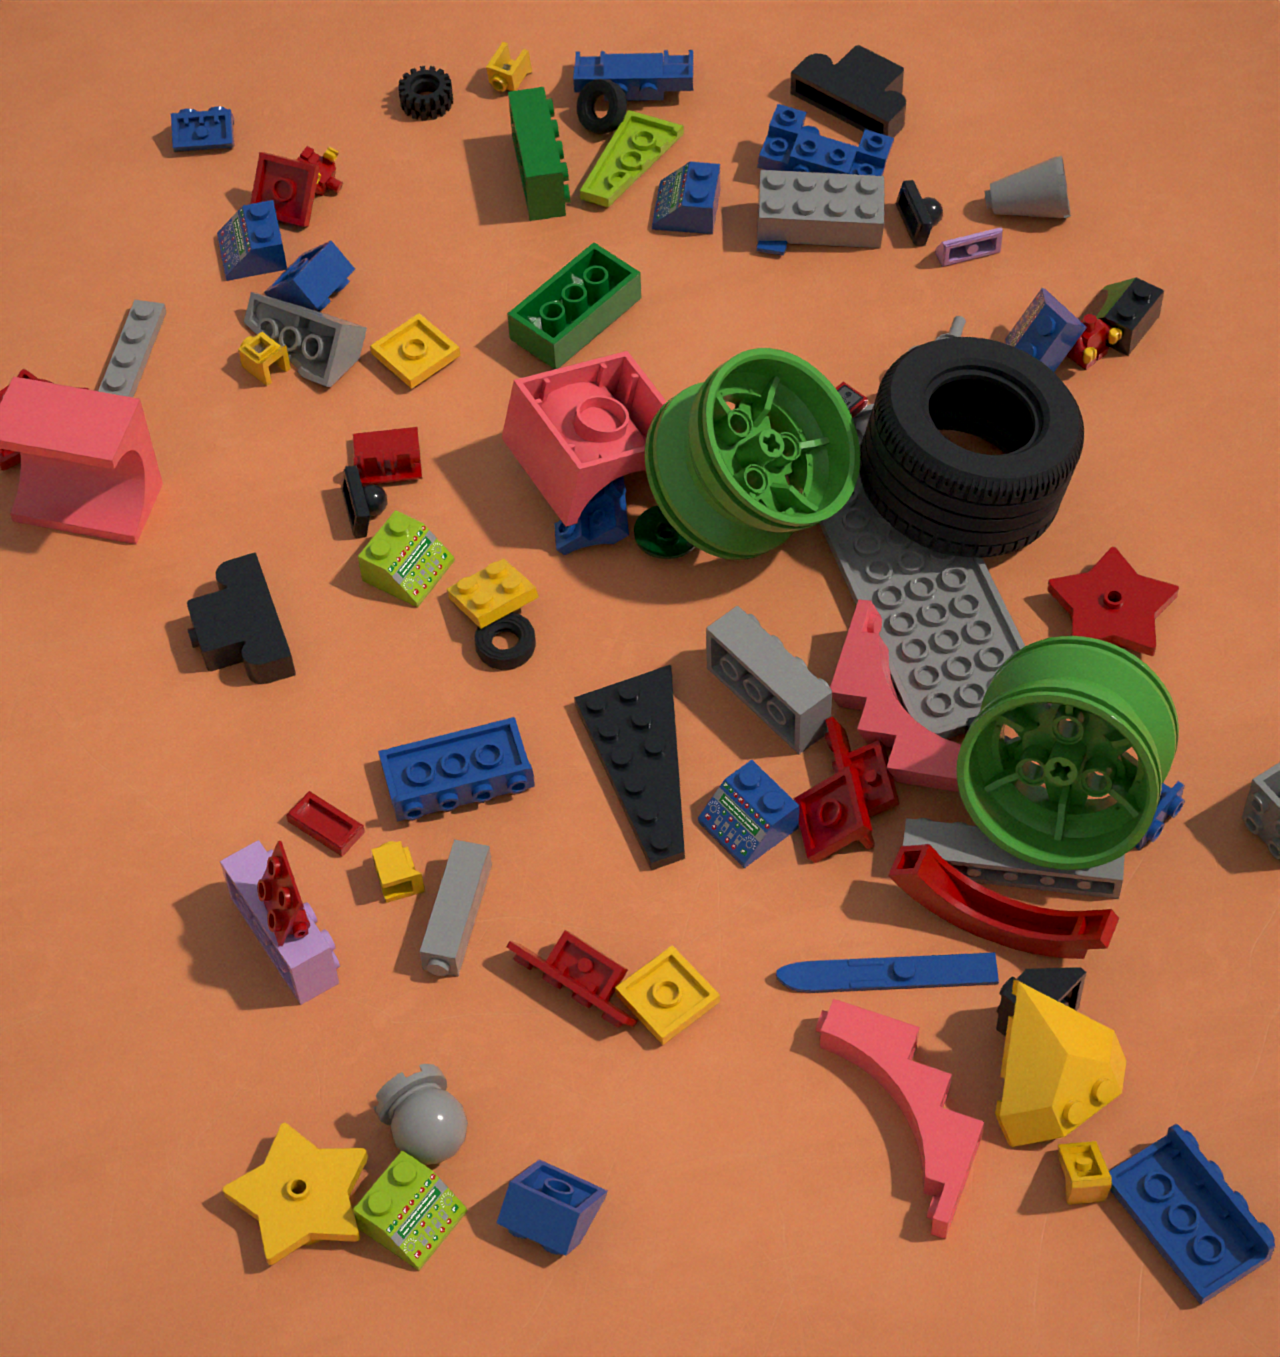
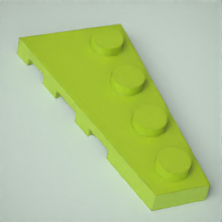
(630, 152)

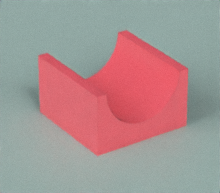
(581, 428)
(82, 459)

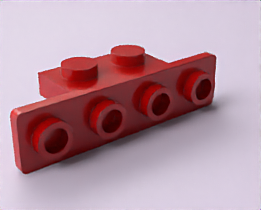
(871, 764)
(581, 970)

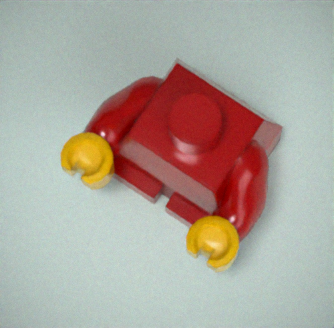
(327, 170)
(1092, 342)

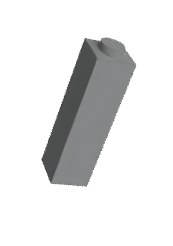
(455, 908)

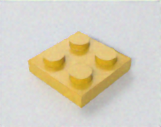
(415, 350)
(492, 593)
(667, 994)

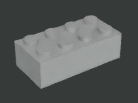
(821, 208)
(768, 679)

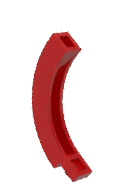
(994, 916)

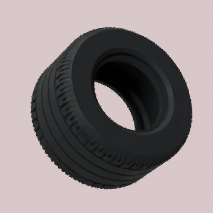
(959, 497)

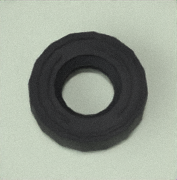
(586, 106)
(511, 657)

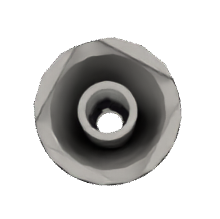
(1032, 192)

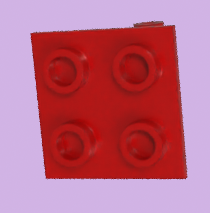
(387, 455)
(282, 898)

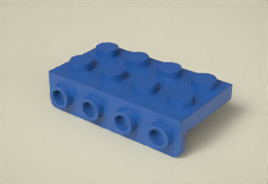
(456, 769)
(1192, 1214)

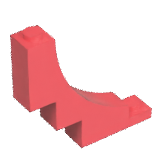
(865, 684)
(943, 1137)

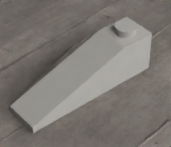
(315, 342)

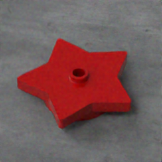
(1114, 603)

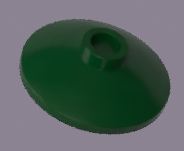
(651, 532)

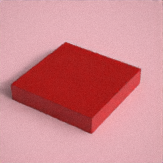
(288, 184)
(833, 814)

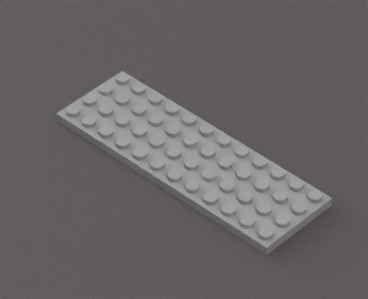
(936, 611)

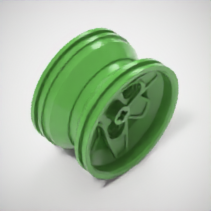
(726, 469)
(1112, 707)

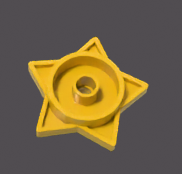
(302, 1219)

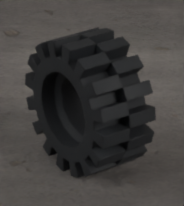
(428, 104)

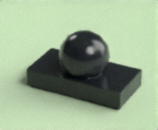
(918, 212)
(361, 501)

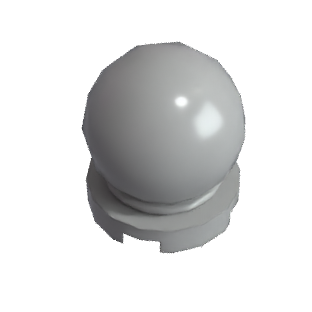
(423, 1115)

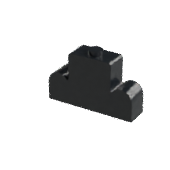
(857, 90)
(241, 624)

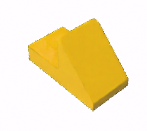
(1084, 1172)

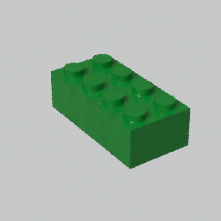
(539, 153)
(574, 305)

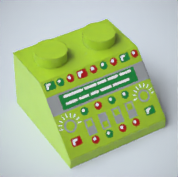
(404, 559)
(409, 1210)

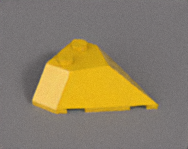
(1054, 1069)

